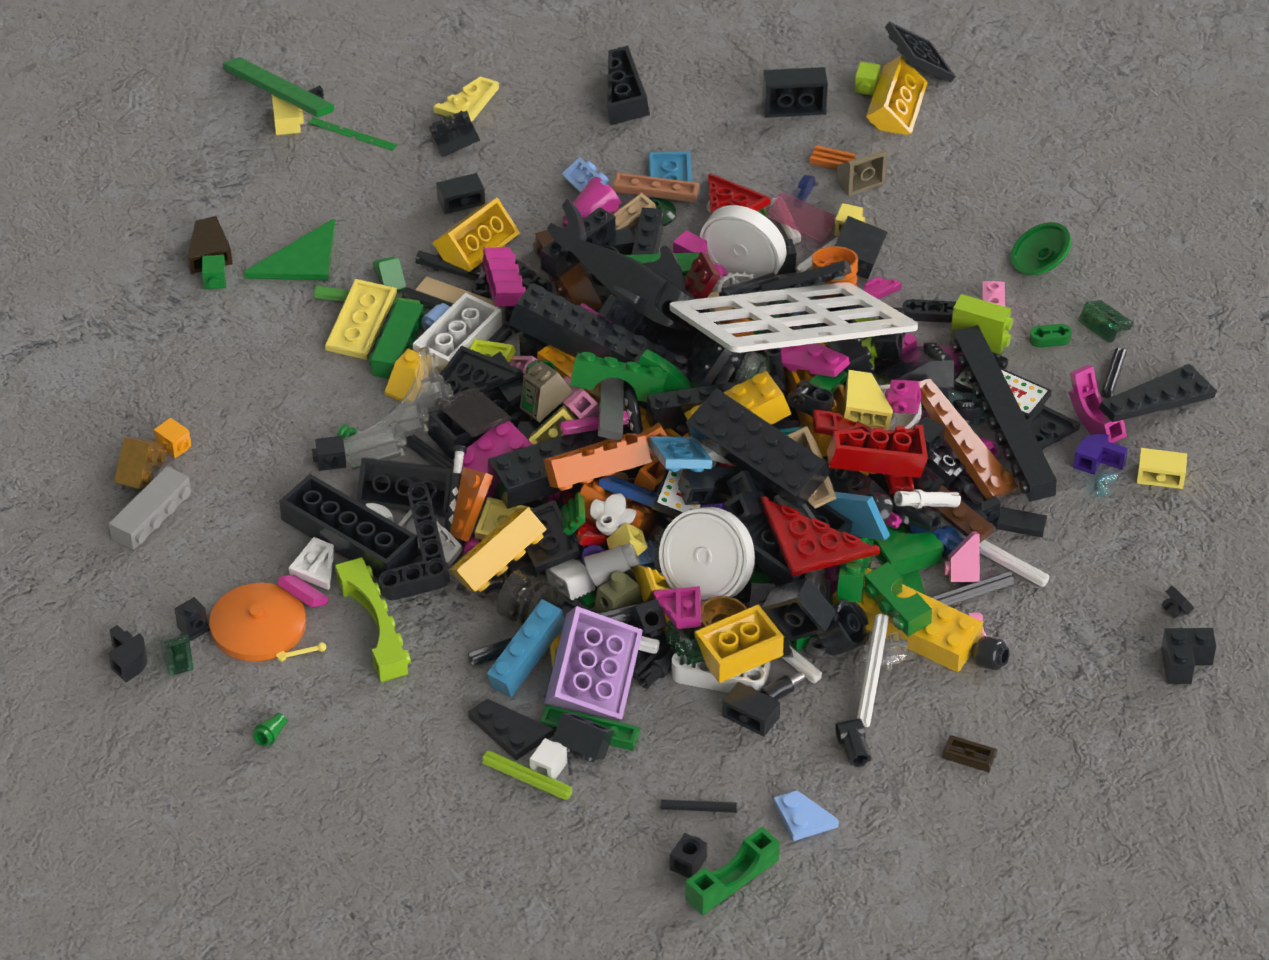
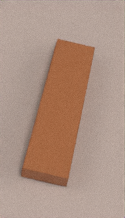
(656, 187)

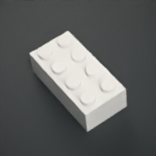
(460, 325)

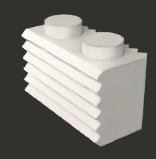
(571, 579)

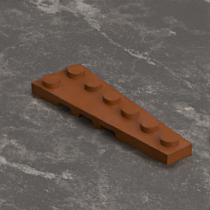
(971, 451)

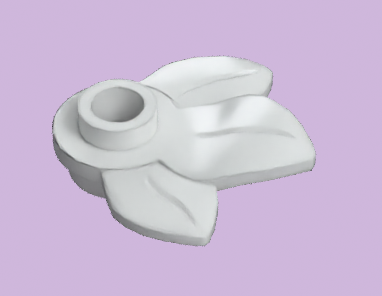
(611, 511)

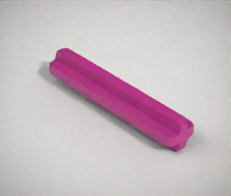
(584, 424)

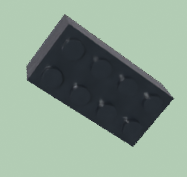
(448, 433)

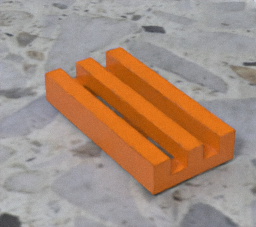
(830, 157)

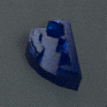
(806, 185)

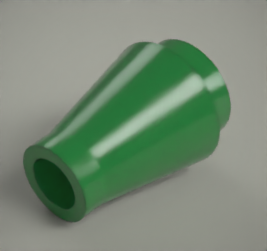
(268, 731)

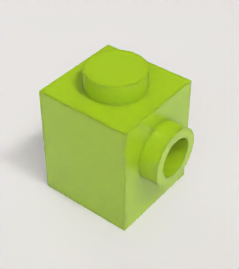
(867, 78)

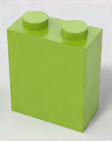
(990, 317)

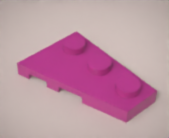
(815, 358)

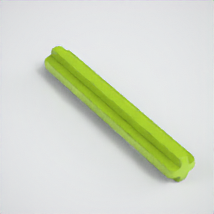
(527, 775)

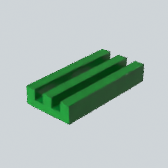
(575, 511)

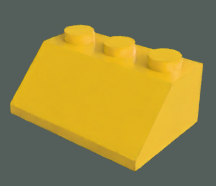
(739, 643)

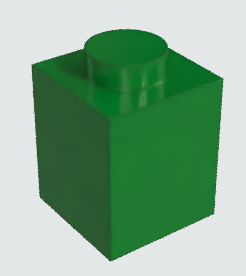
(214, 272)

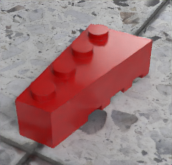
(879, 451)

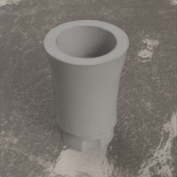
(605, 563)

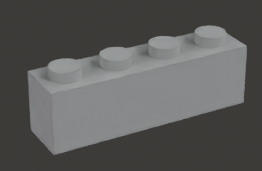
(150, 508)

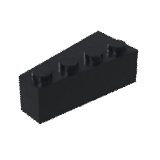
(625, 90)

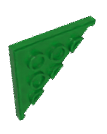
(301, 260)

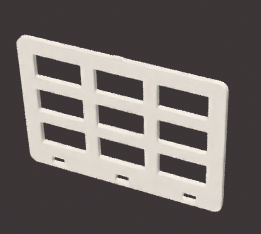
(782, 335)

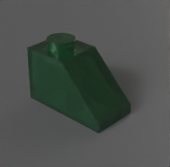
(177, 653)

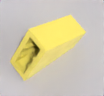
(866, 401)

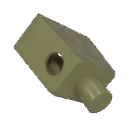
(617, 593)

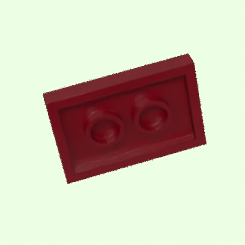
(701, 278)

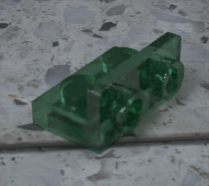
(1104, 320)
(684, 643)

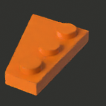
(469, 501)

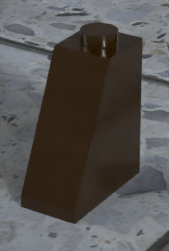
(206, 241)

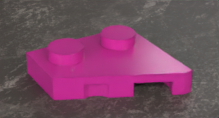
(681, 606)

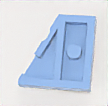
(803, 815)

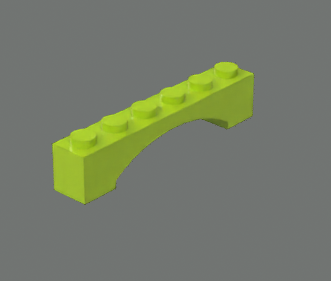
(356, 582)

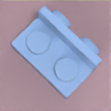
(581, 172)

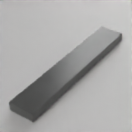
(611, 408)

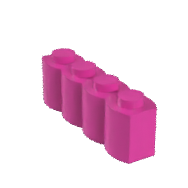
(502, 275)

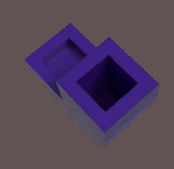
(1097, 450)

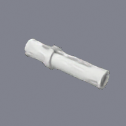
(933, 499)

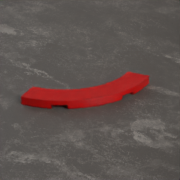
(828, 422)

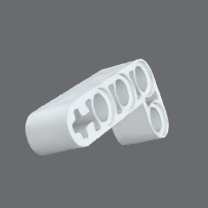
(700, 676)

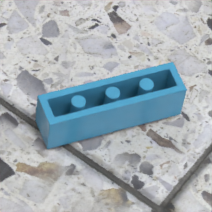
(526, 648)

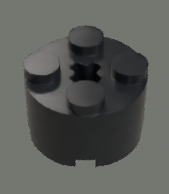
(846, 629)

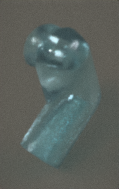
(1102, 481)

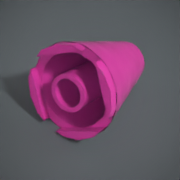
(595, 196)

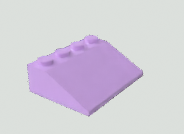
(593, 665)

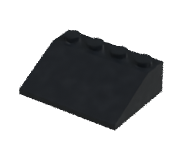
(918, 365)
(768, 553)

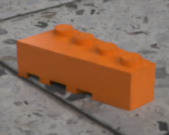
(597, 461)

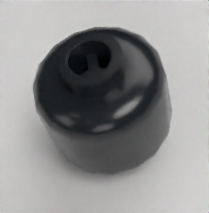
(990, 653)

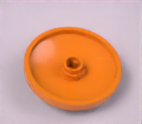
(257, 622)

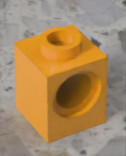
(174, 435)

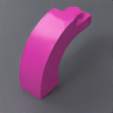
(1086, 404)

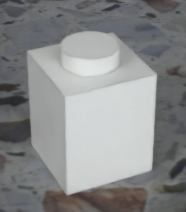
(549, 758)

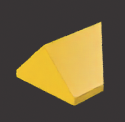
(649, 581)

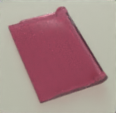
(802, 216)

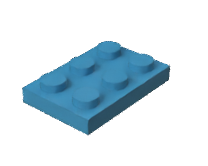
(680, 453)

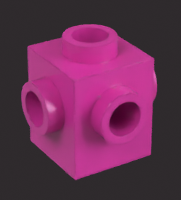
(904, 396)

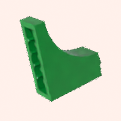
(909, 551)

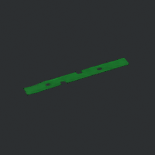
(349, 133)

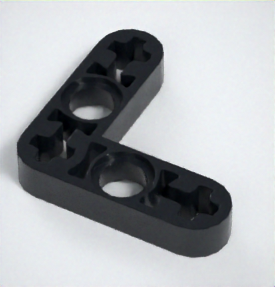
(481, 286)

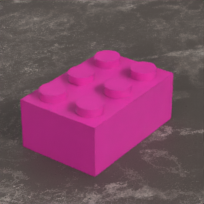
(492, 444)

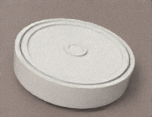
(743, 241)
(707, 551)

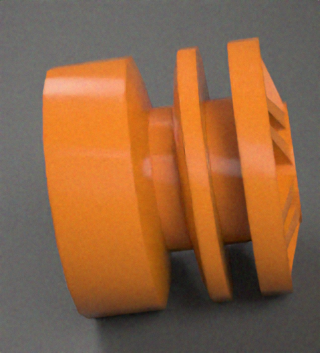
(832, 255)

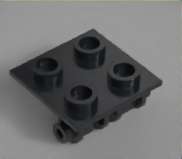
(454, 134)

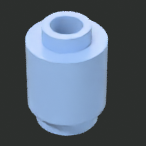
(433, 315)

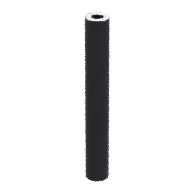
(699, 805)

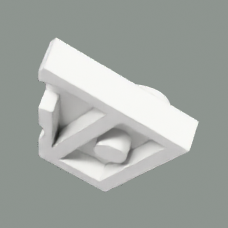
(315, 563)

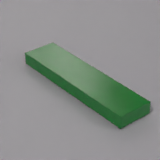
(624, 735)

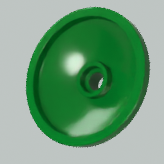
(1041, 249)

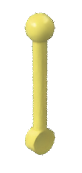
(282, 655)

